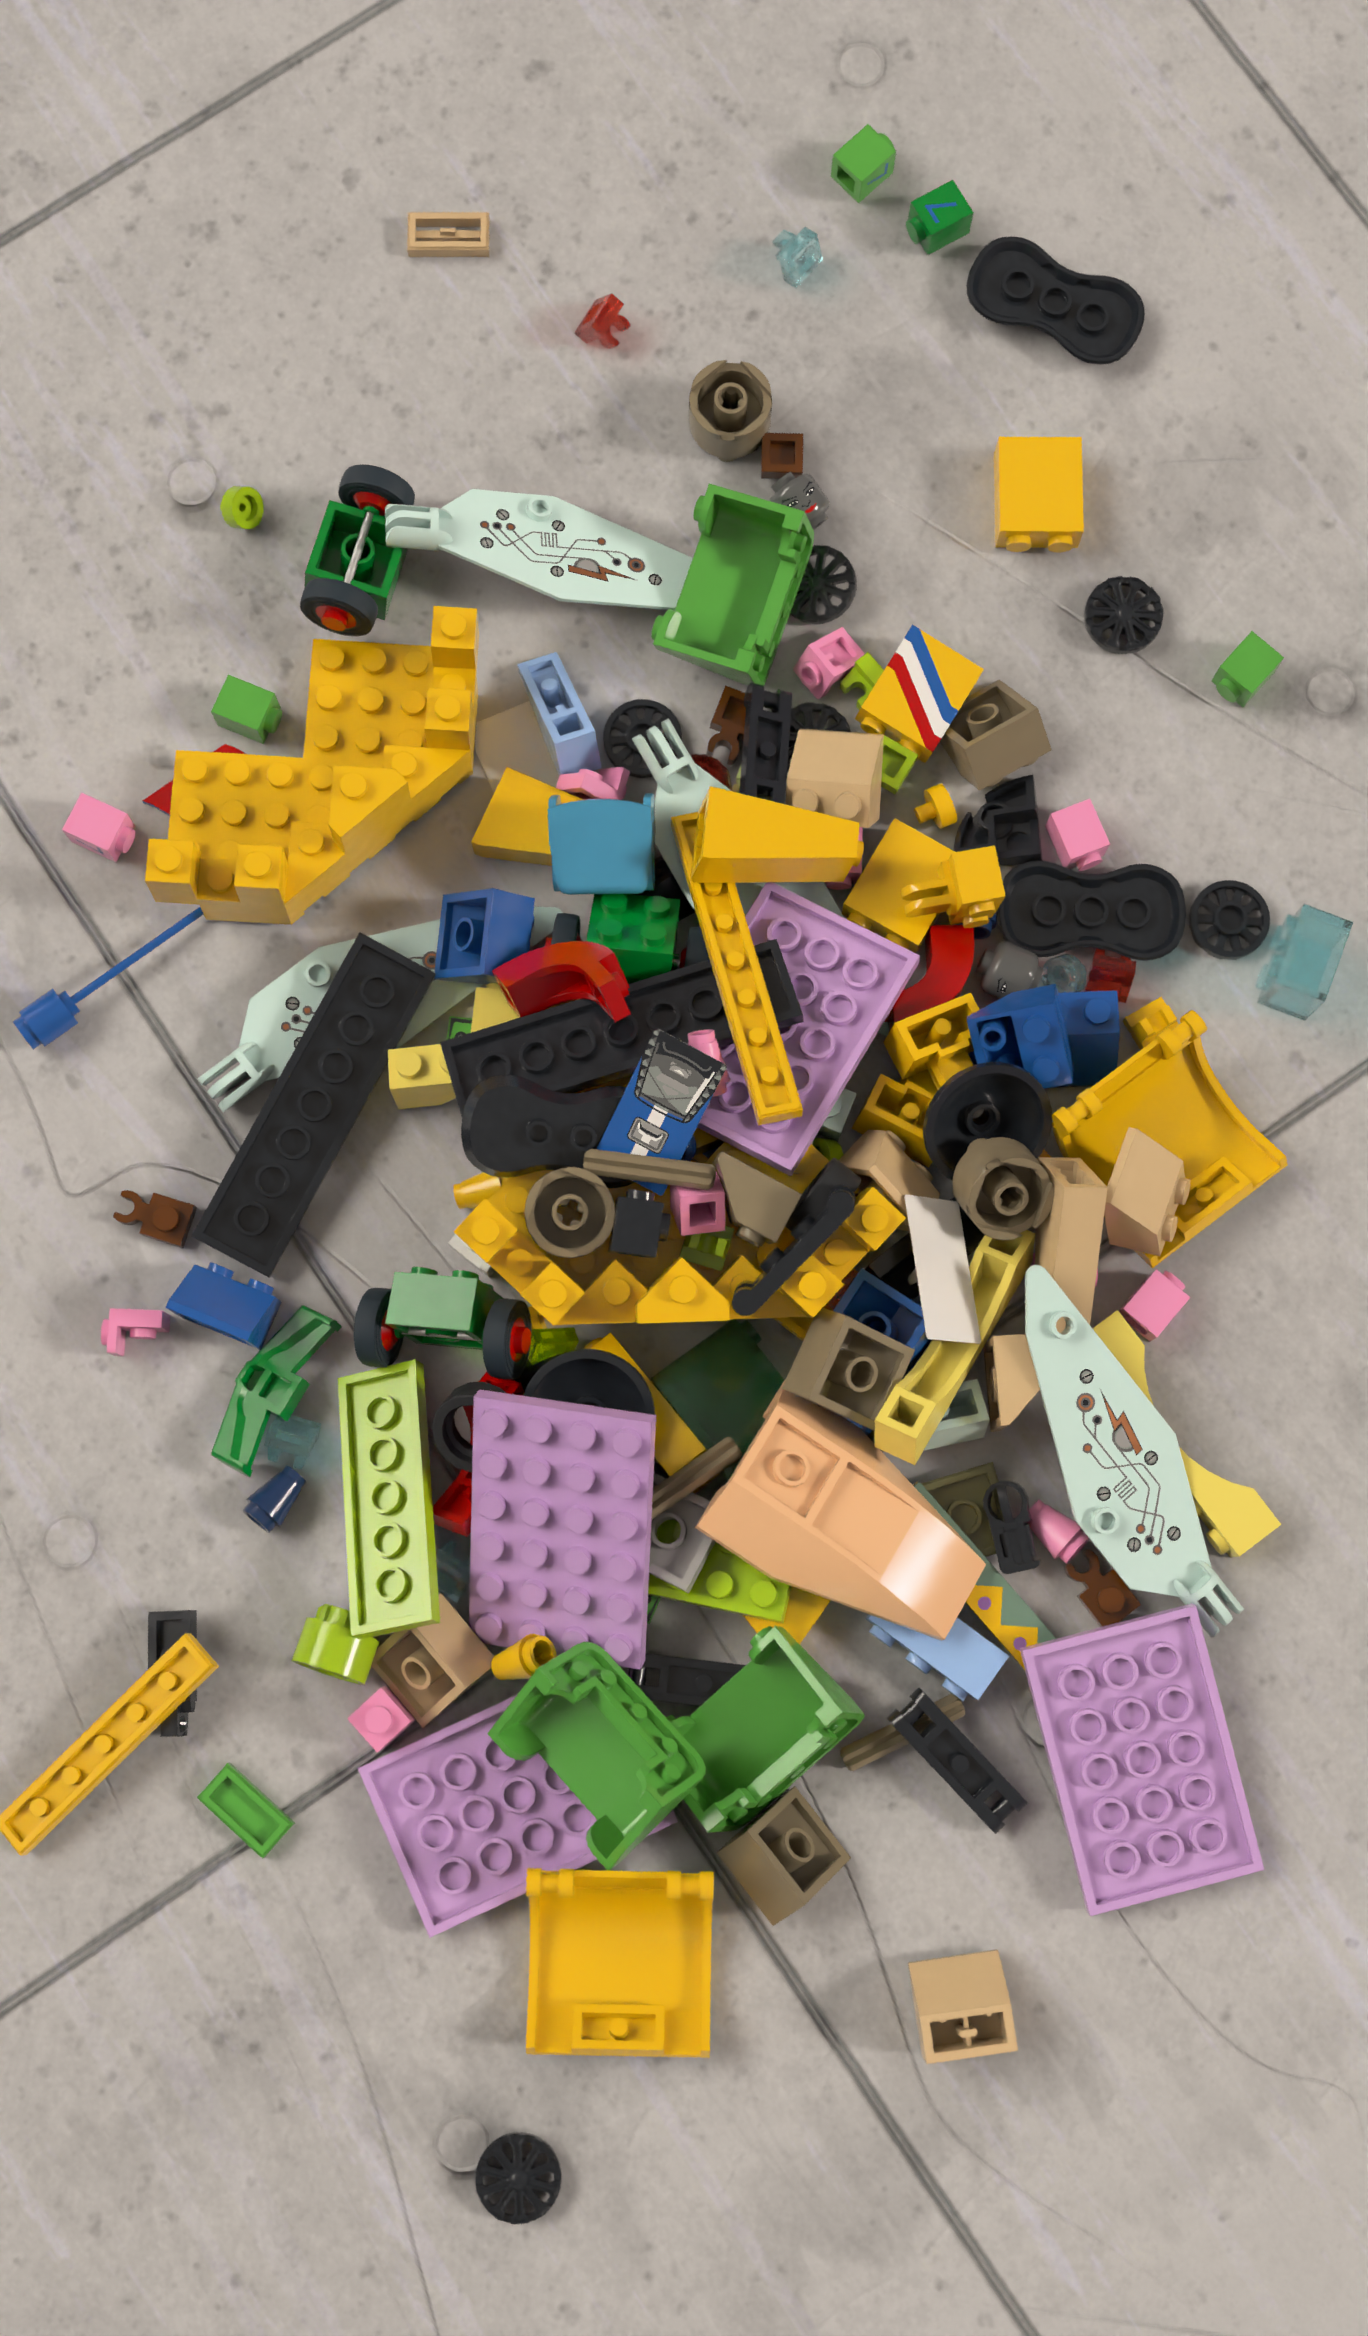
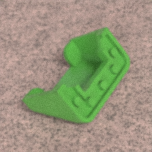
(737, 585)
(763, 1730)
(603, 1745)

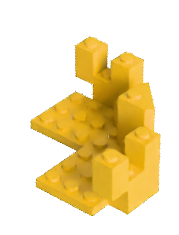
(380, 750)
(667, 1288)

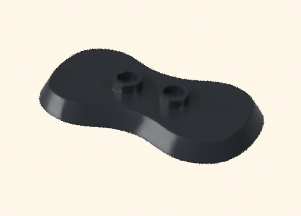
(1024, 286)
(1126, 911)
(525, 1128)

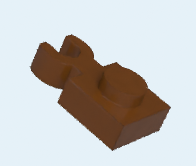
(730, 722)
(161, 1219)
(1105, 1595)

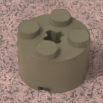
(730, 409)
(1002, 1187)
(593, 1202)

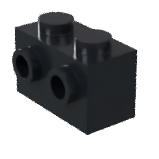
(638, 1225)

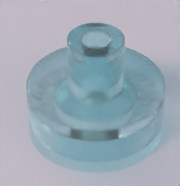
(1065, 972)

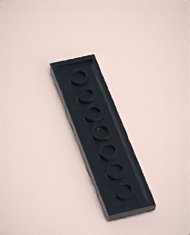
(584, 1047)
(314, 1105)

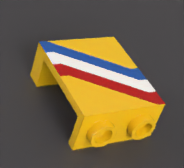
(918, 693)

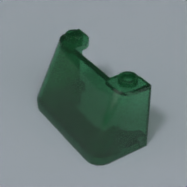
(722, 1387)

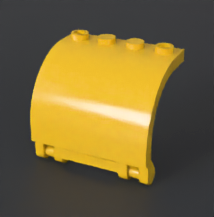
(1183, 1107)
(619, 1963)

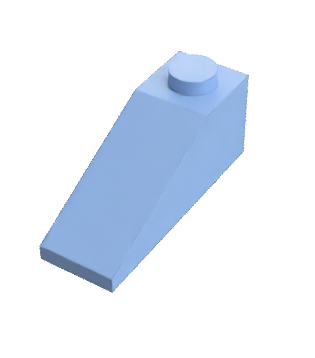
(560, 715)

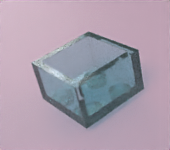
(1303, 961)

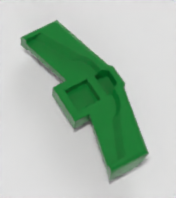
(270, 1387)

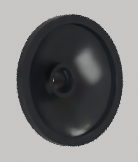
(1012, 1106)
(592, 1379)

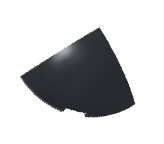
(1007, 822)

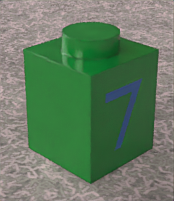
(939, 217)

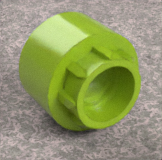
(330, 1648)

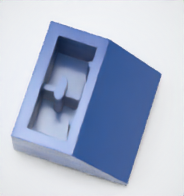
(1025, 1032)

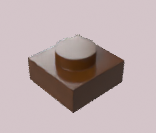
(781, 455)

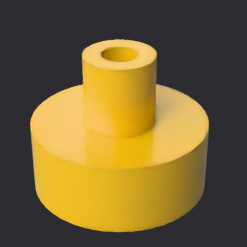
(937, 807)

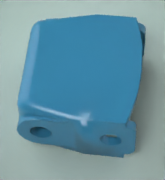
(602, 845)

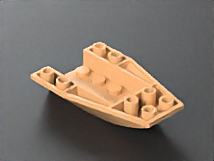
(841, 1521)

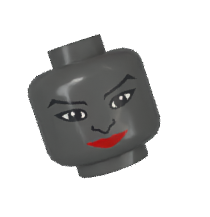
(802, 494)
(1008, 969)

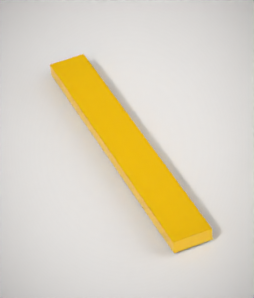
(741, 988)

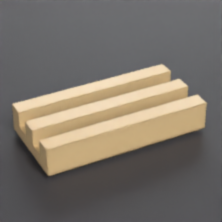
(448, 241)

